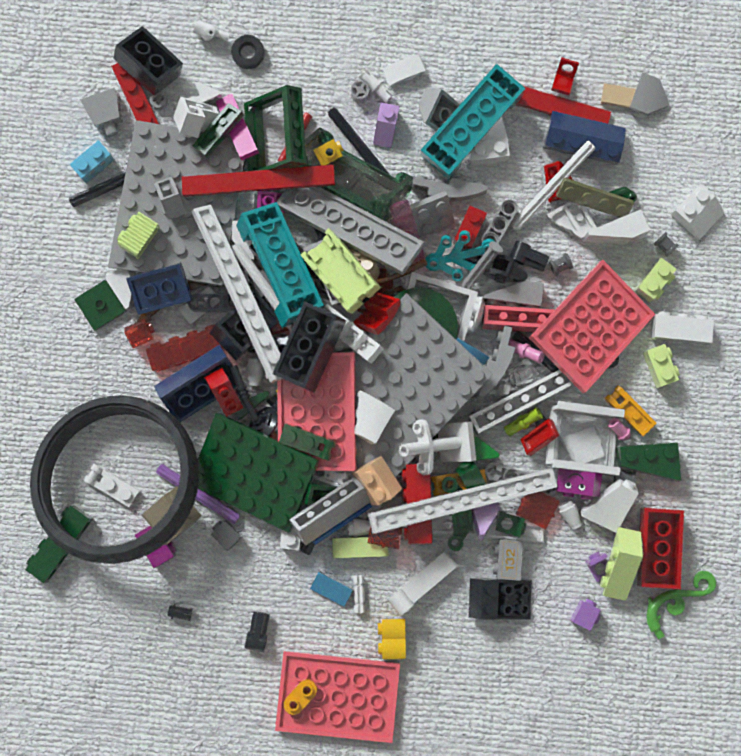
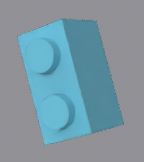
(92, 161)

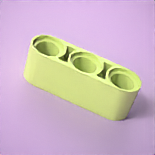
(356, 547)

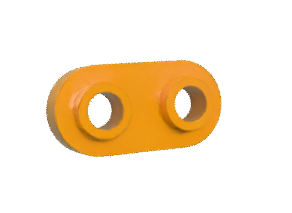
(300, 697)

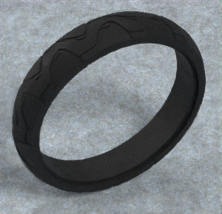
(62, 433)

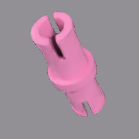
(526, 351)

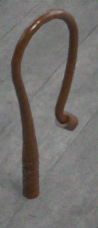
(414, 267)

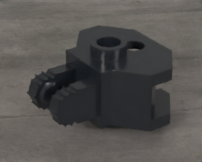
(505, 270)

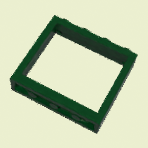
(293, 127)

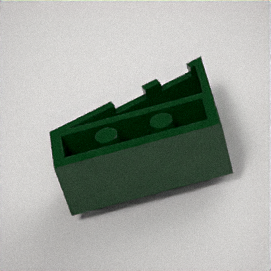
(652, 459)

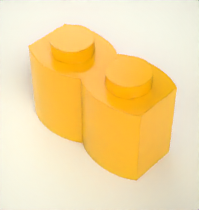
(393, 638)

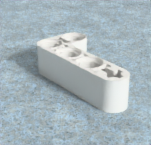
(422, 582)

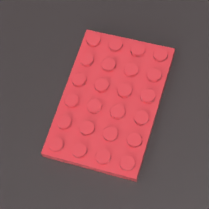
(592, 326)
(326, 412)
(351, 700)

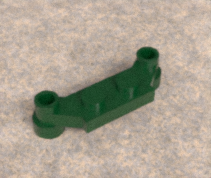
(461, 520)

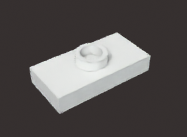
(192, 316)

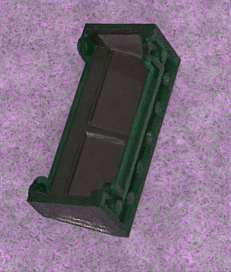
(360, 181)

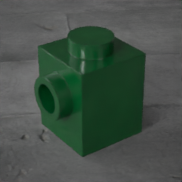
(470, 475)

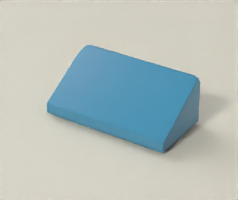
(331, 589)

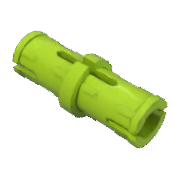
(523, 422)

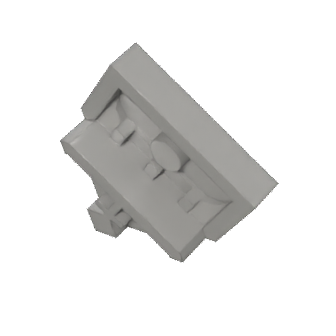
(649, 95)

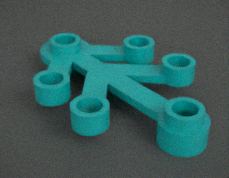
(456, 255)

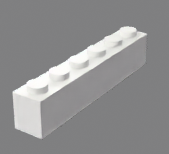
(519, 401)

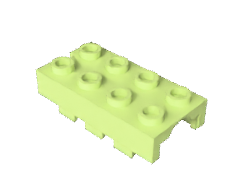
(341, 272)

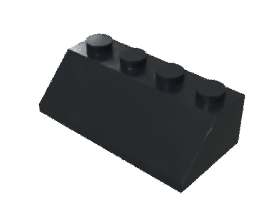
(309, 347)

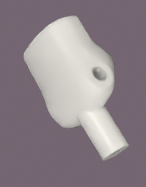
(209, 31)

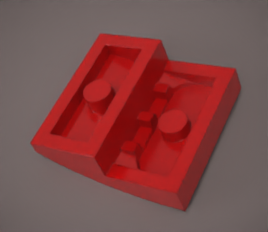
(379, 313)

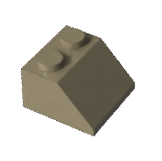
(160, 508)

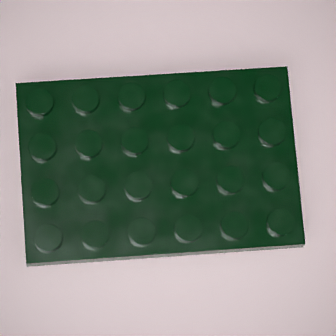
(254, 472)

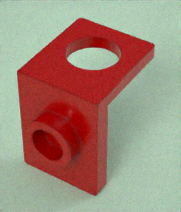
(564, 79)

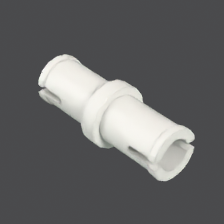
(376, 85)

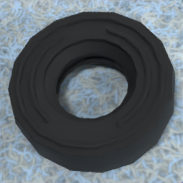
(243, 41)

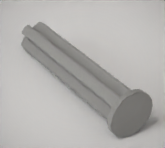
(481, 266)

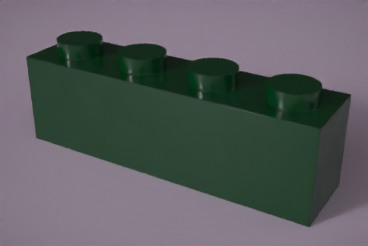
(51, 556)

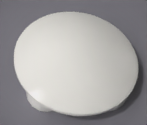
(477, 314)

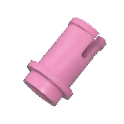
(623, 433)

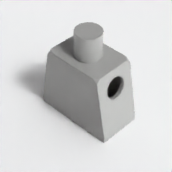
(104, 110)

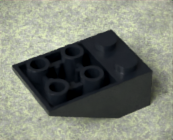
(499, 599)

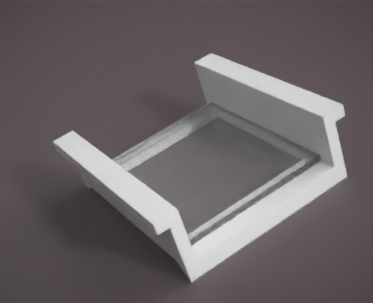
(584, 438)

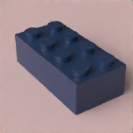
(188, 389)

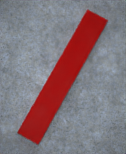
(546, 103)

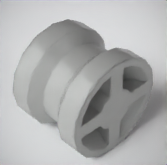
(357, 88)

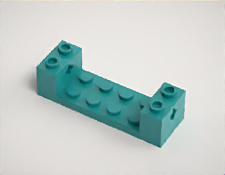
(472, 121)
(280, 260)

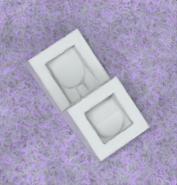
(404, 69)

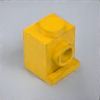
(321, 154)

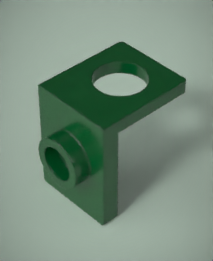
(517, 528)

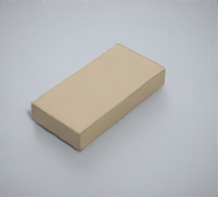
(617, 95)

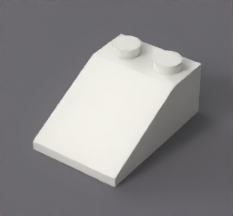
(492, 147)
(621, 231)

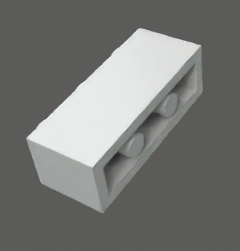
(682, 328)

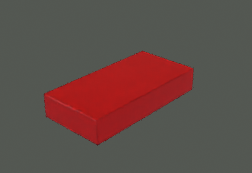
(539, 437)

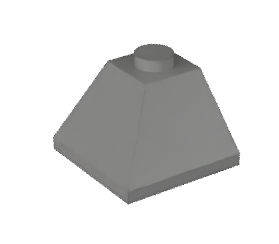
(436, 107)

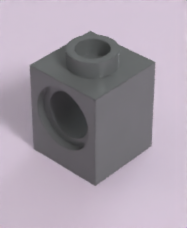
(225, 534)

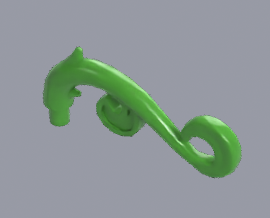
(679, 606)

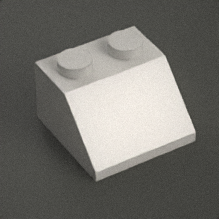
(699, 212)

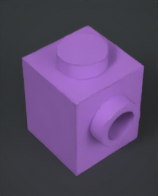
(586, 614)

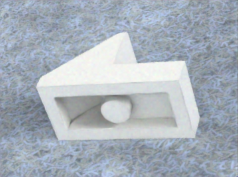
(207, 94)

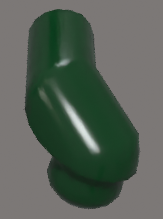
(625, 192)

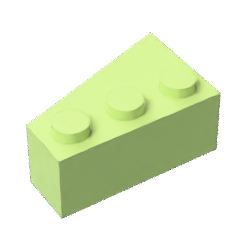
(622, 564)

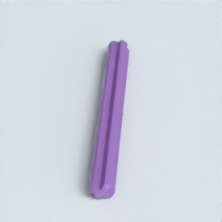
(202, 496)

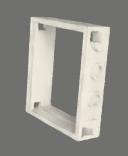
(468, 305)

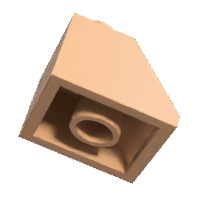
(377, 481)

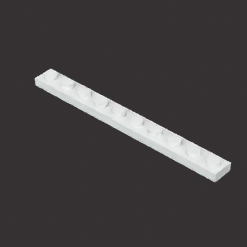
(238, 289)
(462, 500)

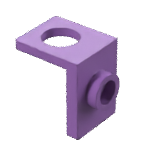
(595, 559)

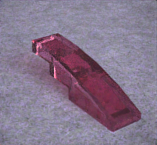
(405, 221)

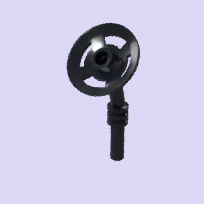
(258, 421)

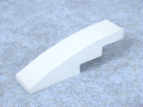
(357, 339)

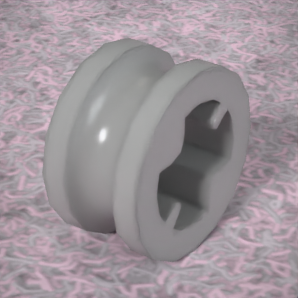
(163, 104)

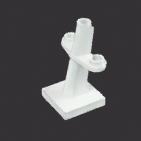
(454, 443)

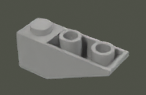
(521, 294)

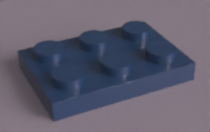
(159, 288)

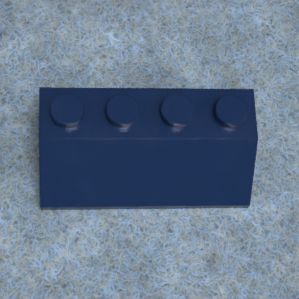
(570, 133)

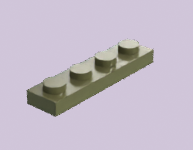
(594, 198)

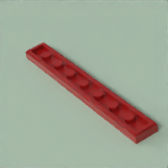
(258, 180)

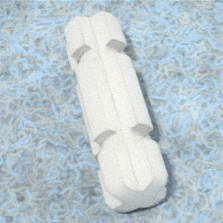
(359, 594)

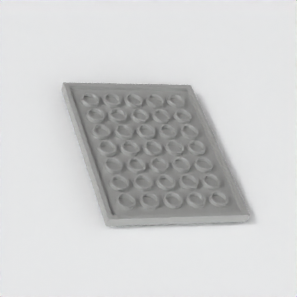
(163, 153)
(419, 376)

